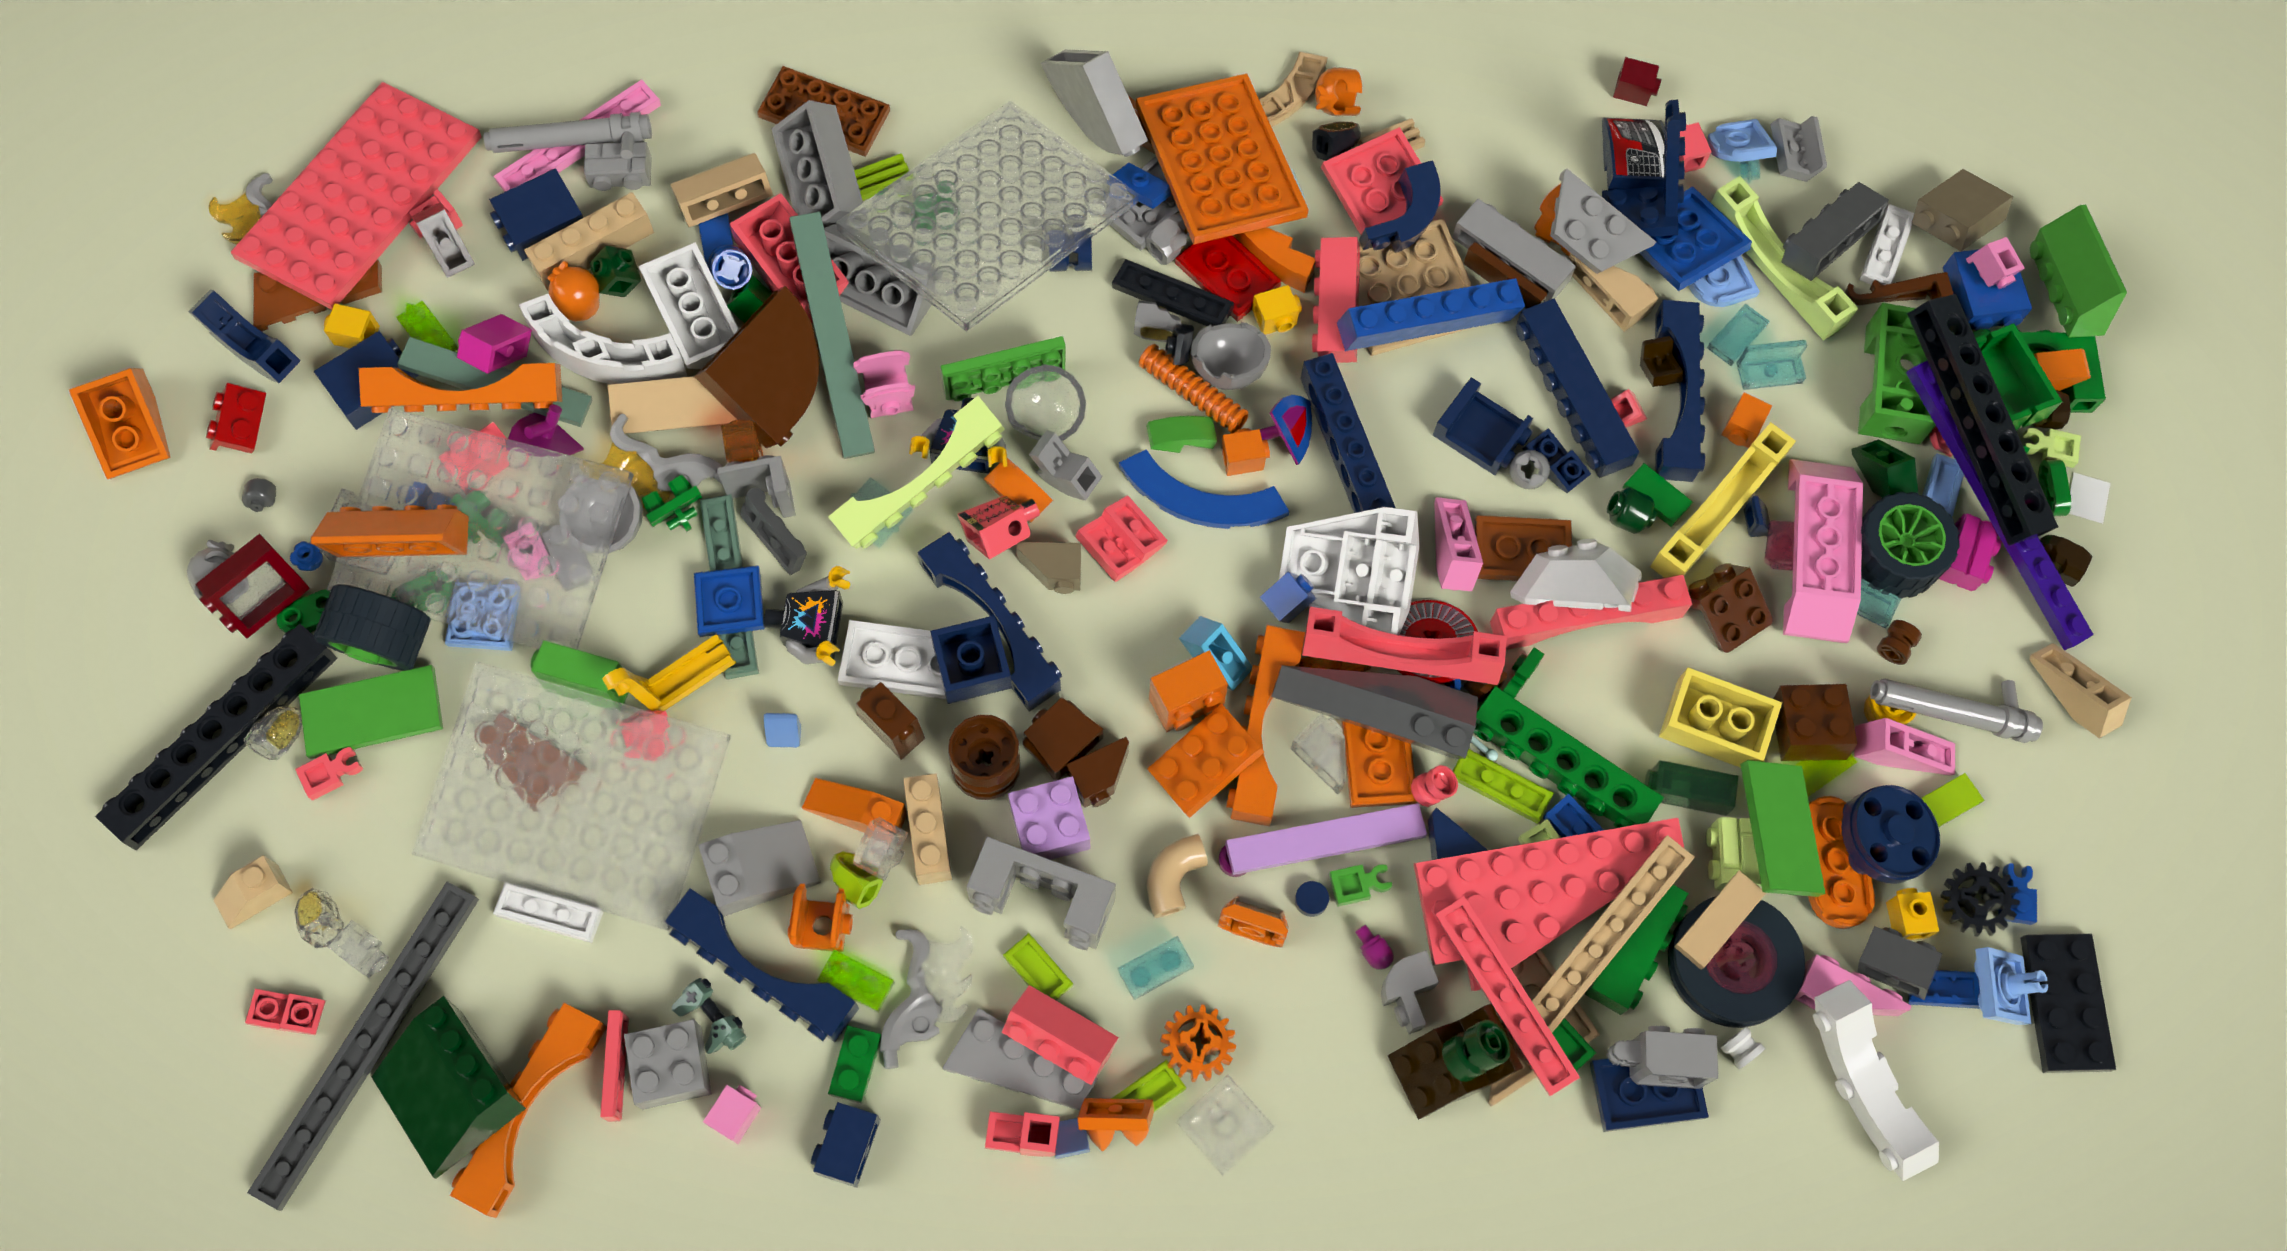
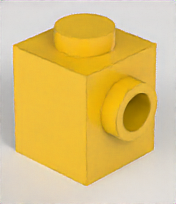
(1276, 310)
(349, 325)
(1912, 914)

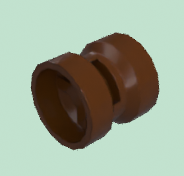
(1898, 643)

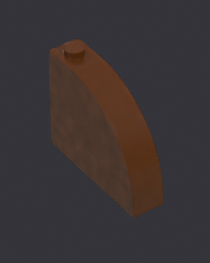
(767, 368)

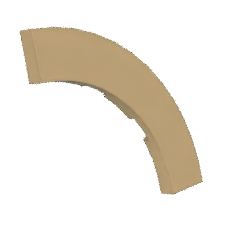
(1296, 88)

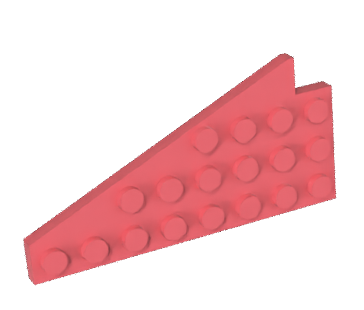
(1536, 888)

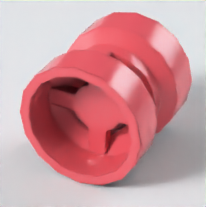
(1434, 786)

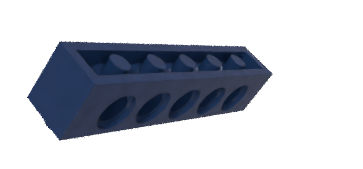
(1344, 435)

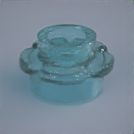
(1750, 170)

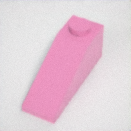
(1456, 545)
(1903, 747)

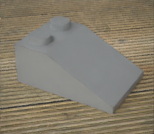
(758, 865)

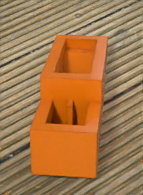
(1276, 254)

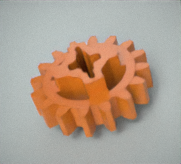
(1211, 1043)

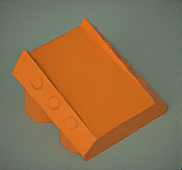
(1254, 923)

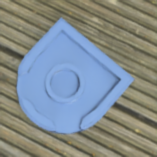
(1741, 142)
(1726, 285)

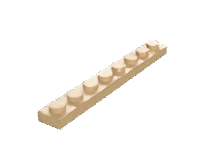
(1609, 934)

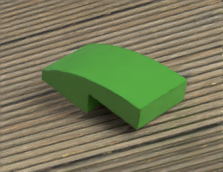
(1174, 432)

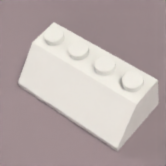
(690, 304)

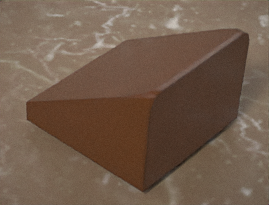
(1483, 690)

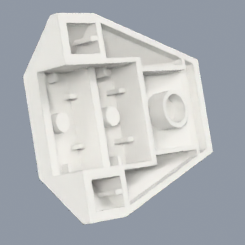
(1358, 564)

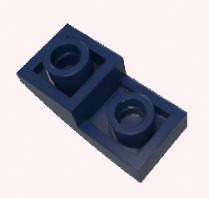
(1565, 466)

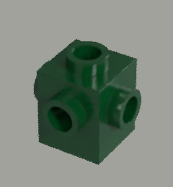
(615, 271)

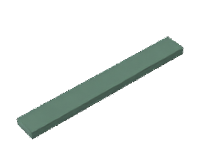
(831, 335)

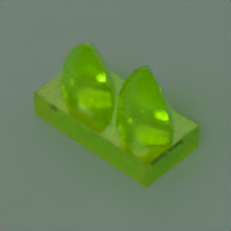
(424, 326)
(856, 980)

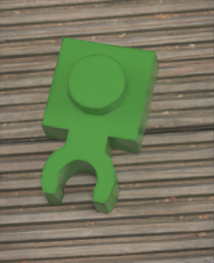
(1353, 885)

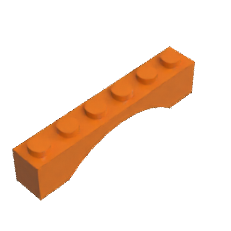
(529, 383)
(1256, 788)
(490, 1174)

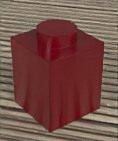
(1637, 81)

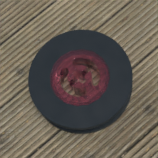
(1728, 992)

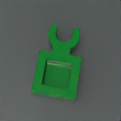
(1524, 669)

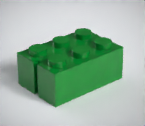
(2018, 376)

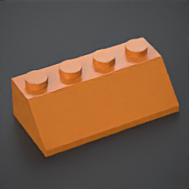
(393, 532)

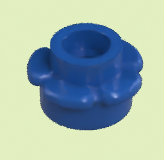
(309, 563)

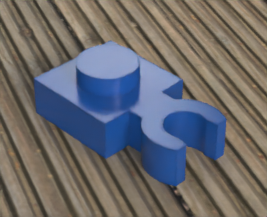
(2027, 909)

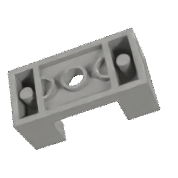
(1002, 863)

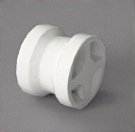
(1742, 1048)

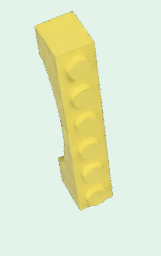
(1723, 503)

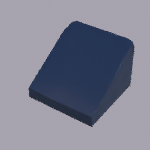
(1756, 517)

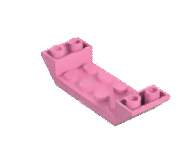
(1825, 551)

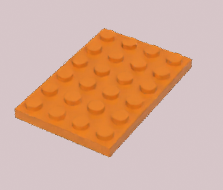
(1221, 158)

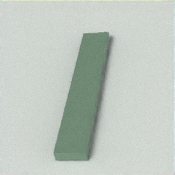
(445, 367)
(725, 553)

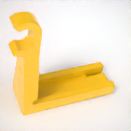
(676, 679)

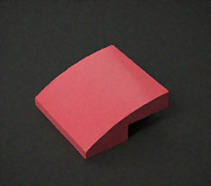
(1121, 538)

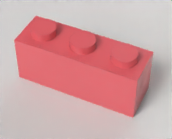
(1059, 1034)

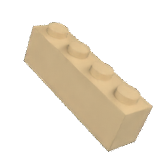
(615, 225)

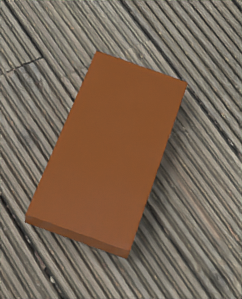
(859, 115)

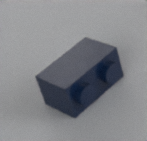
(845, 1144)

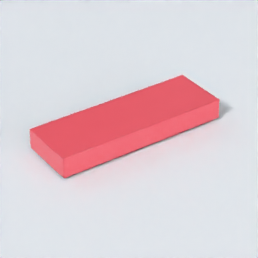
(614, 1066)

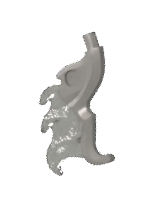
(934, 988)

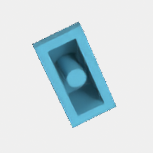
(1213, 636)

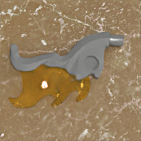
(244, 211)
(650, 469)

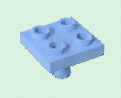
(2006, 985)

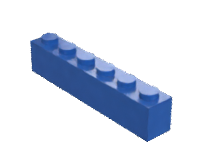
(1430, 314)

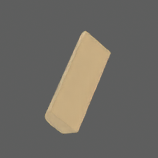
(665, 405)

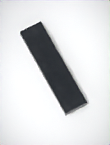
(1172, 294)

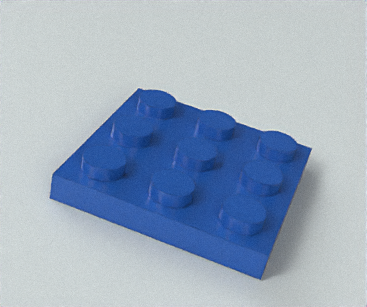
(1702, 243)

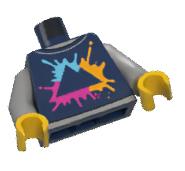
(938, 435)

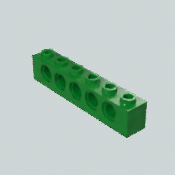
(1558, 744)

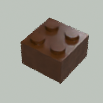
(1815, 722)

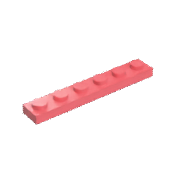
(1507, 996)

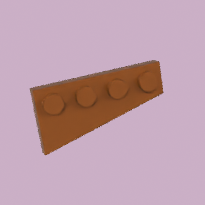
(280, 303)

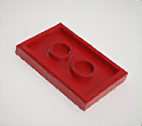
(1228, 271)

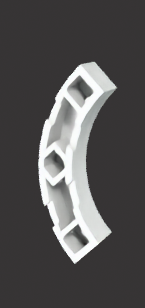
(599, 356)
(1868, 1083)

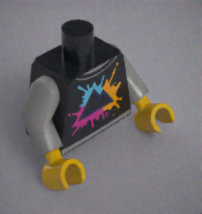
(812, 619)

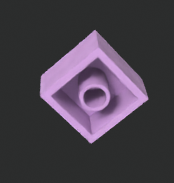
(1050, 819)

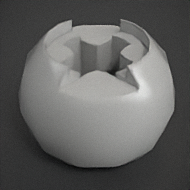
(1523, 458)

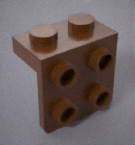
(1731, 605)

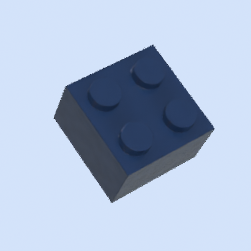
(971, 659)

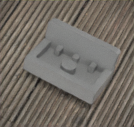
(1799, 148)

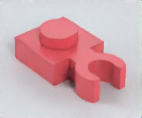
(324, 774)

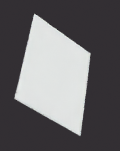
(2089, 497)

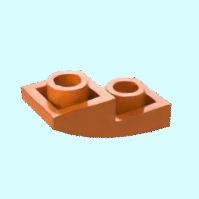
(1016, 485)

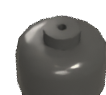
(258, 494)

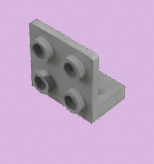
(765, 474)

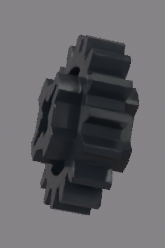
(1978, 913)

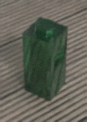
(1694, 787)

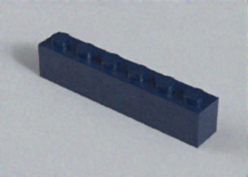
(1576, 388)

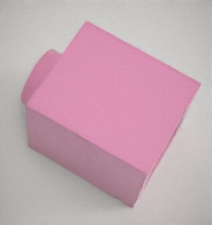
(733, 1113)

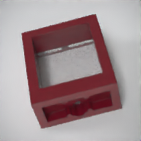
(249, 589)

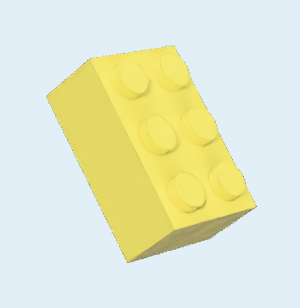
(1720, 718)

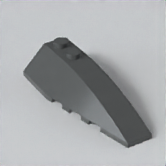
(1386, 704)

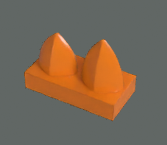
(1104, 1116)

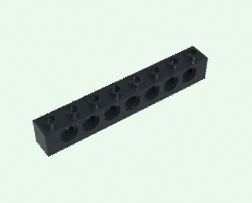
(1982, 420)
(214, 754)

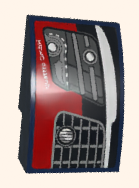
(1633, 152)

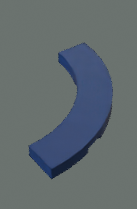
(1200, 506)

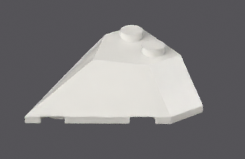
(1579, 578)

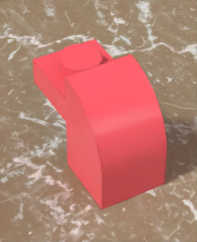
(1021, 1134)

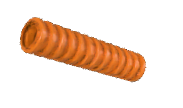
(1193, 389)

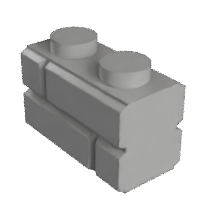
(607, 168)

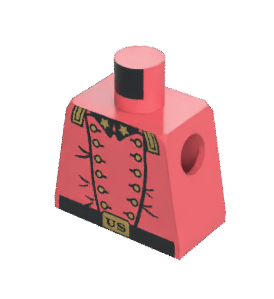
(998, 524)

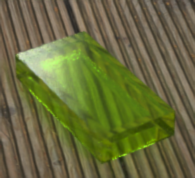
(1821, 772)

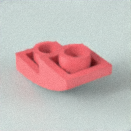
(285, 1012)

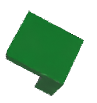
(748, 299)

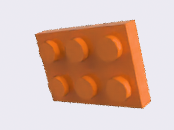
(1205, 760)

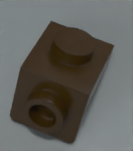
(1659, 362)

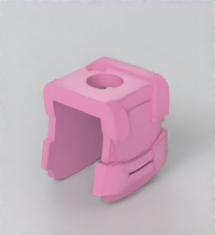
(886, 383)

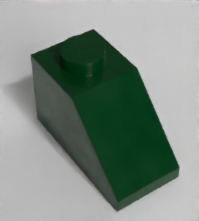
(1886, 468)

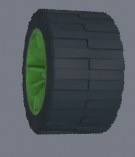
(1907, 543)
(372, 627)

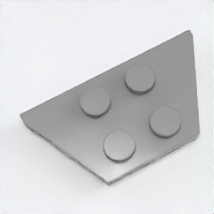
(1593, 227)

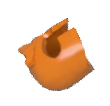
(1337, 91)
(574, 292)

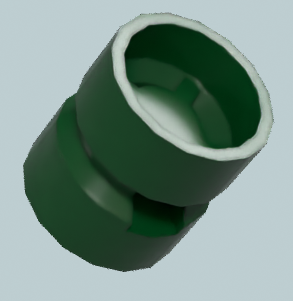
(1476, 1050)

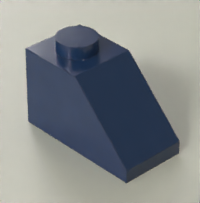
(1448, 838)

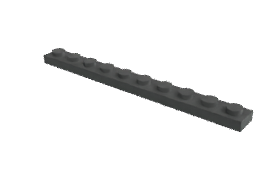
(362, 1047)

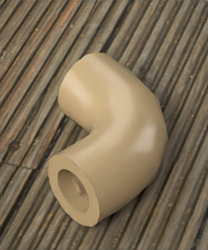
(1168, 871)

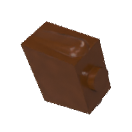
(889, 719)
(1061, 737)

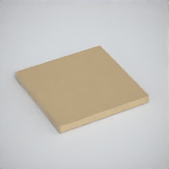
(1421, 269)

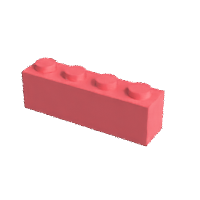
(1337, 292)

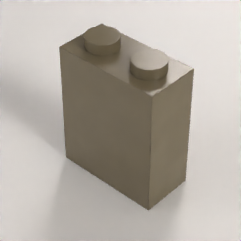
(1962, 209)

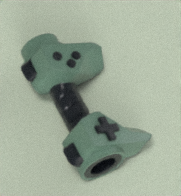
(724, 1030)

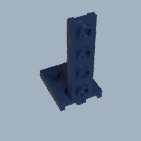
(1657, 207)

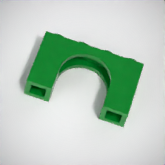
(2083, 396)

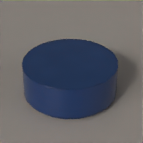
(1311, 898)

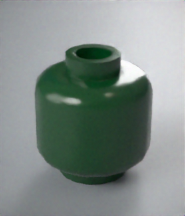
(1631, 510)

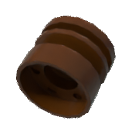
(988, 740)

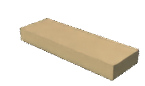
(1720, 920)

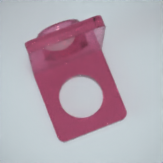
(1780, 545)

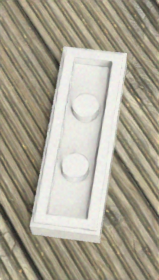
(1887, 246)
(548, 912)

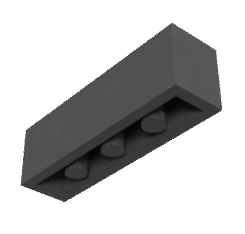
(1833, 230)

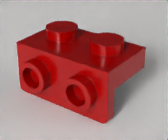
(236, 418)

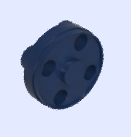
(1890, 834)

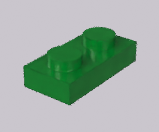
(855, 1064)

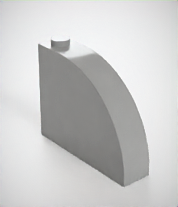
(1096, 99)

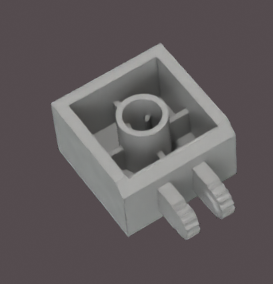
(1668, 1057)

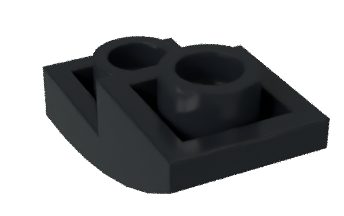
(1179, 344)

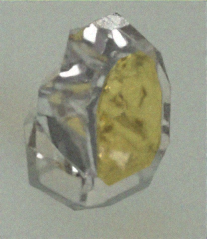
(275, 732)
(318, 918)

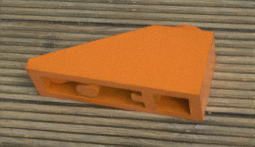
(852, 805)

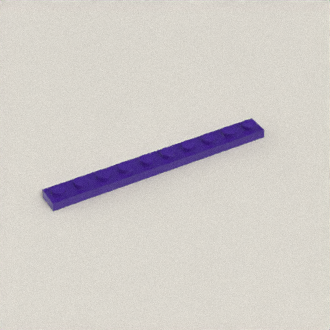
(2029, 555)

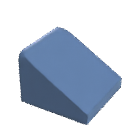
(782, 730)
(1071, 1140)

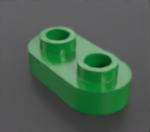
(307, 612)

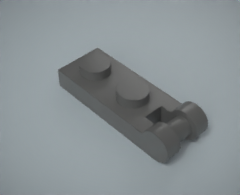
(772, 531)

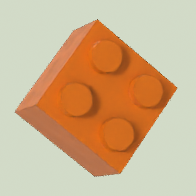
(1187, 691)

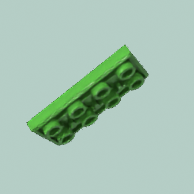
(998, 369)
(370, 711)
(1782, 829)

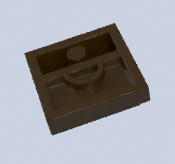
(1425, 1075)

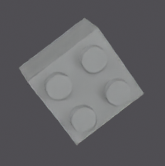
(667, 1064)

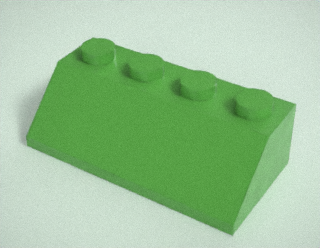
(2078, 273)

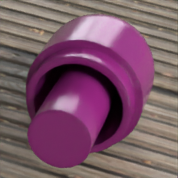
(1375, 949)

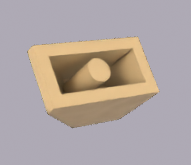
(251, 891)

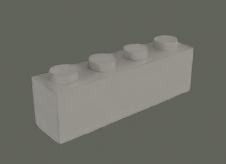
(1514, 247)

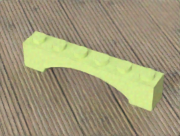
(1820, 304)
(863, 519)

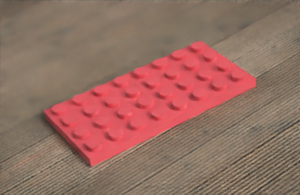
(356, 195)

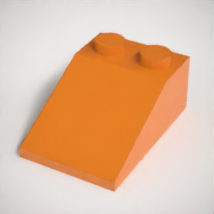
(122, 421)

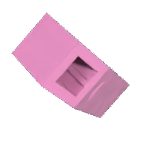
(1824, 974)

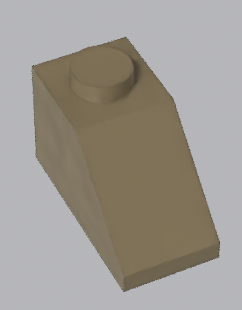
(1053, 564)

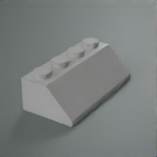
(817, 162)
(873, 287)

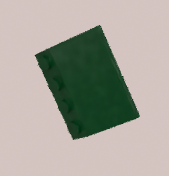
(445, 1087)

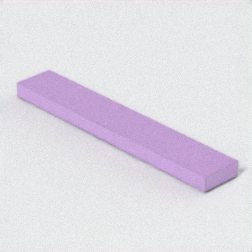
(1325, 839)

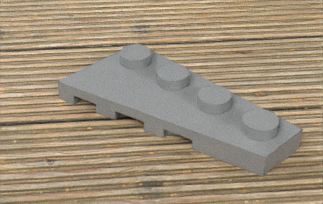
(999, 1060)

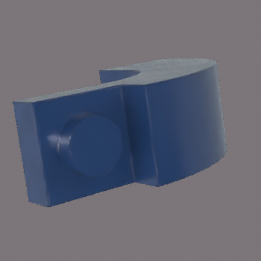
(1422, 197)
(244, 340)

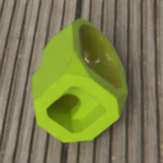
(858, 884)

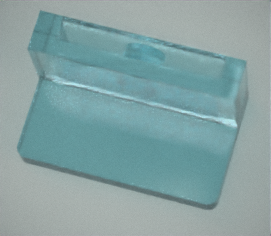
(1772, 364)

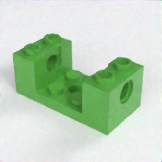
(1893, 406)

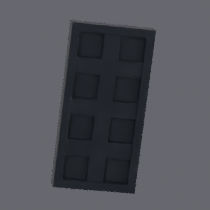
(2072, 1012)

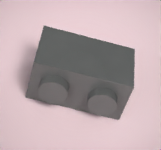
(1899, 962)

